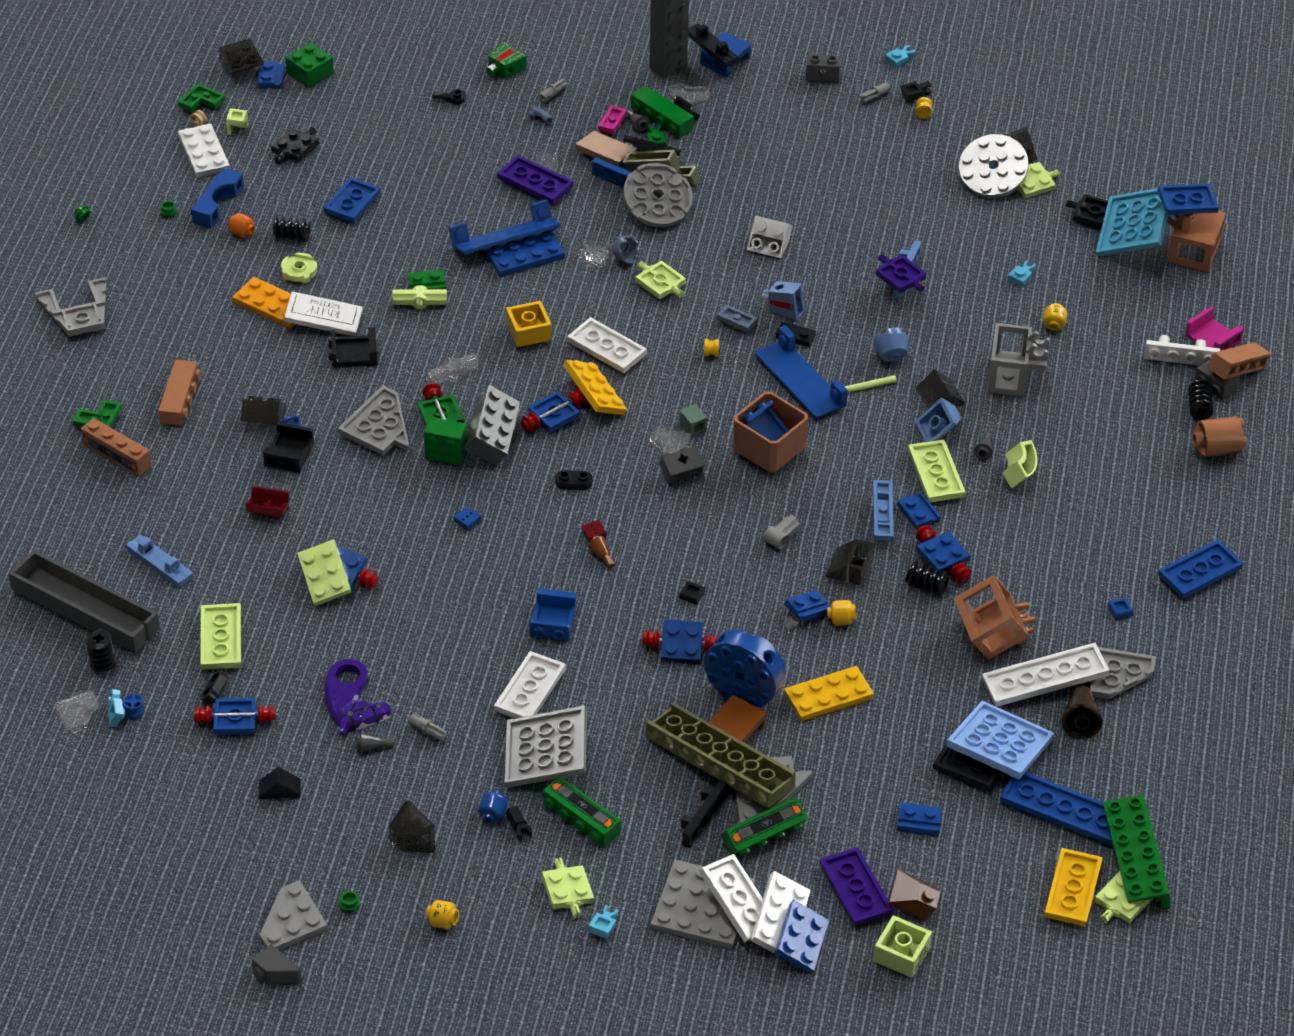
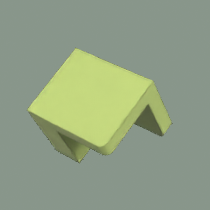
(236, 118)

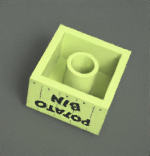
(902, 946)

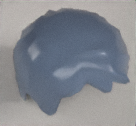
(625, 249)

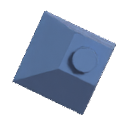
(938, 420)

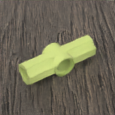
(420, 297)

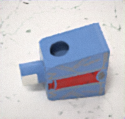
(785, 299)

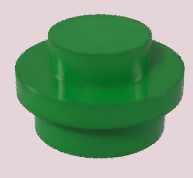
(168, 208)
(82, 213)
(349, 901)

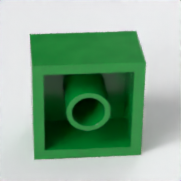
(309, 65)
(445, 441)

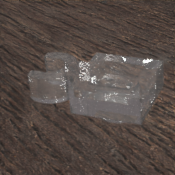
(594, 255)

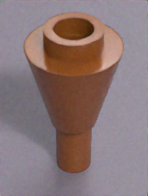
(599, 547)

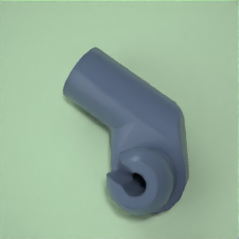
(542, 113)

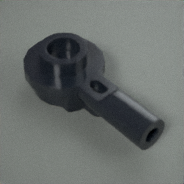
(456, 96)

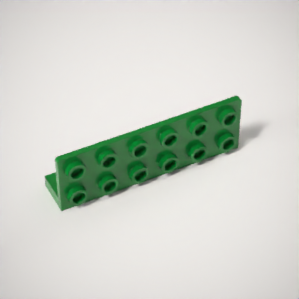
(1137, 850)

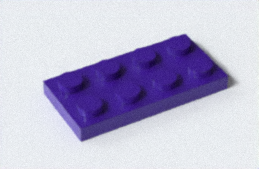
(535, 179)
(856, 886)

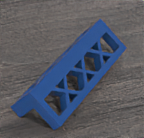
(610, 172)

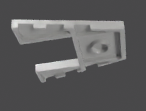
(78, 318)

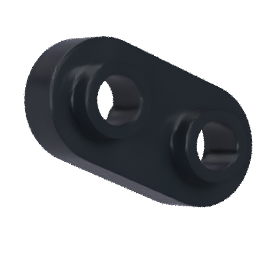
(573, 480)
(213, 687)

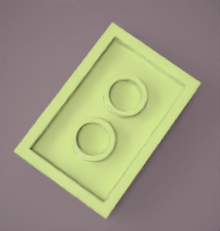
(324, 572)

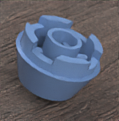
(892, 344)

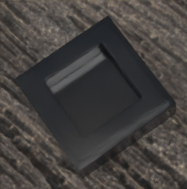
(692, 592)

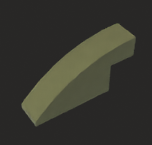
(668, 157)

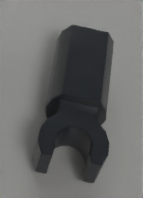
(518, 822)

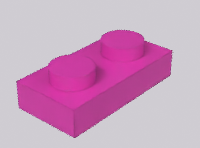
(612, 120)

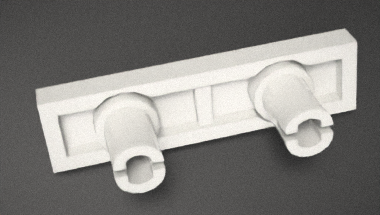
(1178, 353)

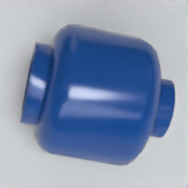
(493, 806)

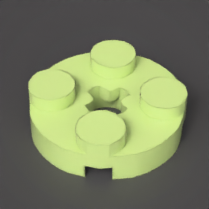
(291, 269)

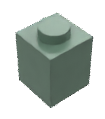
(693, 420)

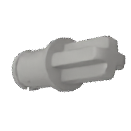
(552, 90)
(875, 92)
(427, 726)

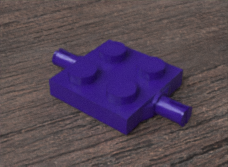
(901, 273)

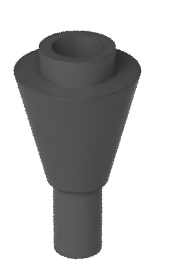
(639, 122)
(984, 448)
(369, 742)

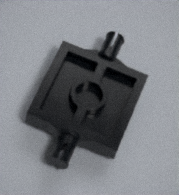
(295, 145)
(644, 145)
(1089, 210)

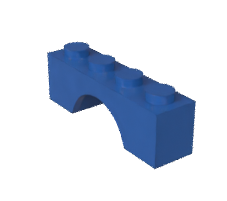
(225, 185)

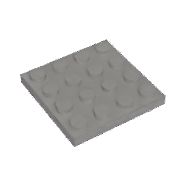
(546, 746)
(691, 909)

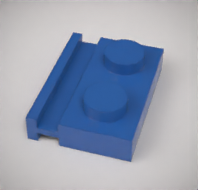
(271, 75)
(918, 510)
(807, 605)
(919, 819)

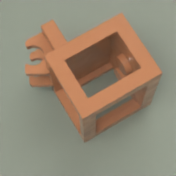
(1197, 230)
(997, 622)

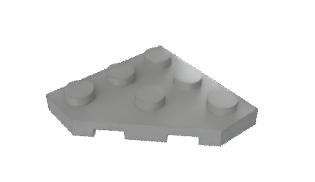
(1125, 671)
(292, 918)

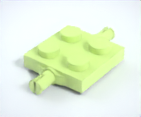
(1037, 181)
(660, 279)
(567, 887)
(1115, 903)

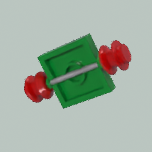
(438, 406)

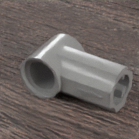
(779, 535)

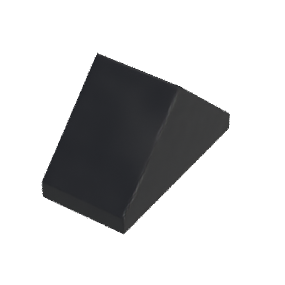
(279, 785)

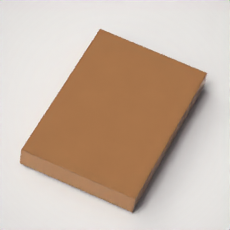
(604, 148)

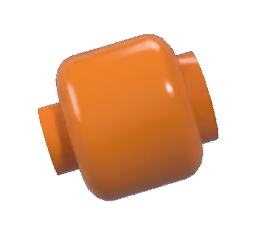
(241, 225)

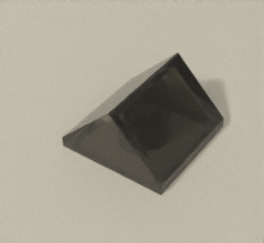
(937, 386)

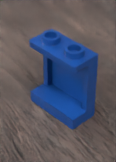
(736, 45)
(765, 422)
(553, 614)

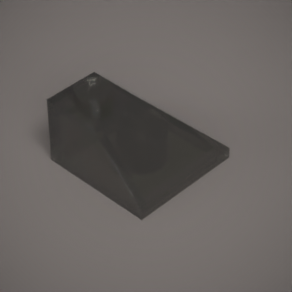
(412, 830)

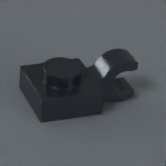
(915, 90)
(685, 105)

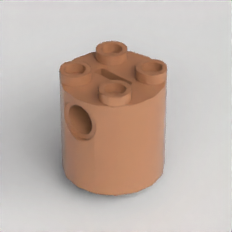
(1219, 436)

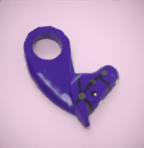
(344, 702)

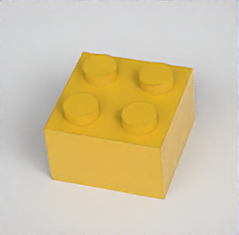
(528, 324)

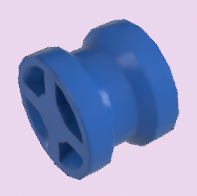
(134, 706)

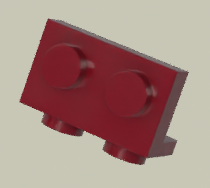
(268, 501)

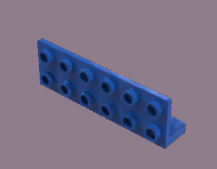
(541, 222)
(800, 377)

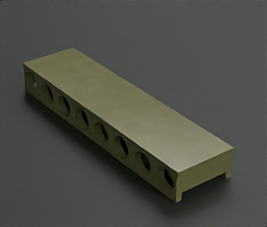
(721, 755)

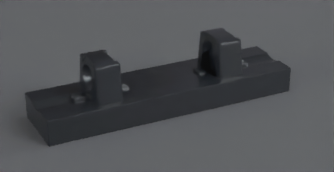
(713, 46)
(712, 800)

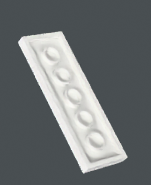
(1045, 674)

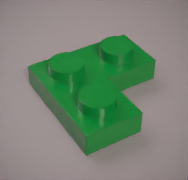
(201, 95)
(106, 414)

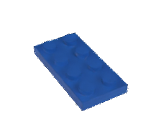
(525, 254)
(1200, 569)

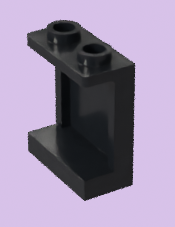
(353, 350)
(289, 447)

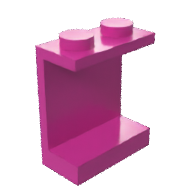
(1215, 334)

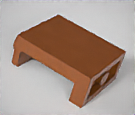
(739, 718)

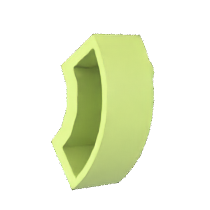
(1021, 463)

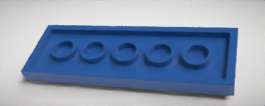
(1058, 806)

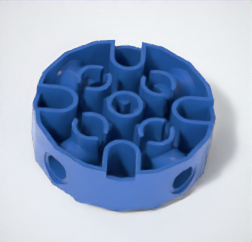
(745, 667)

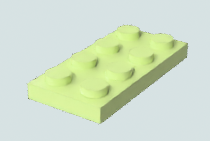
(936, 471)
(220, 636)

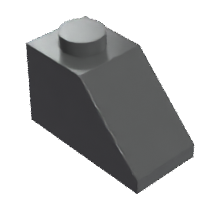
(275, 967)

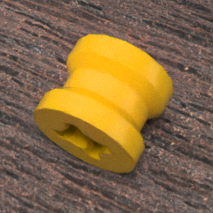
(924, 107)
(711, 348)

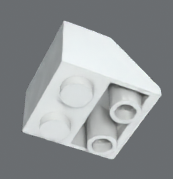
(769, 237)

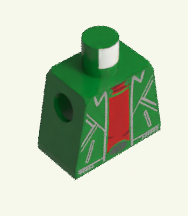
(506, 61)

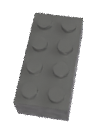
(492, 425)

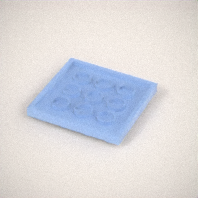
(1000, 739)

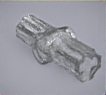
(452, 369)

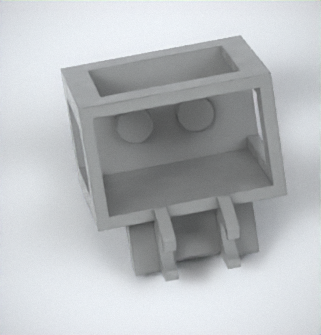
(1008, 368)

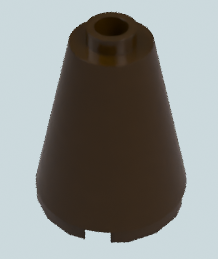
(1082, 714)

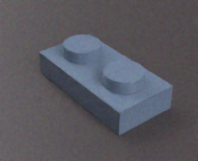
(737, 318)

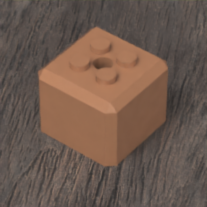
(759, 449)

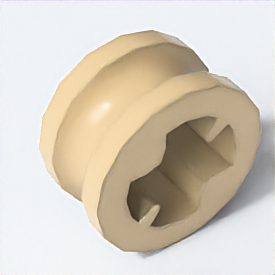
(198, 118)

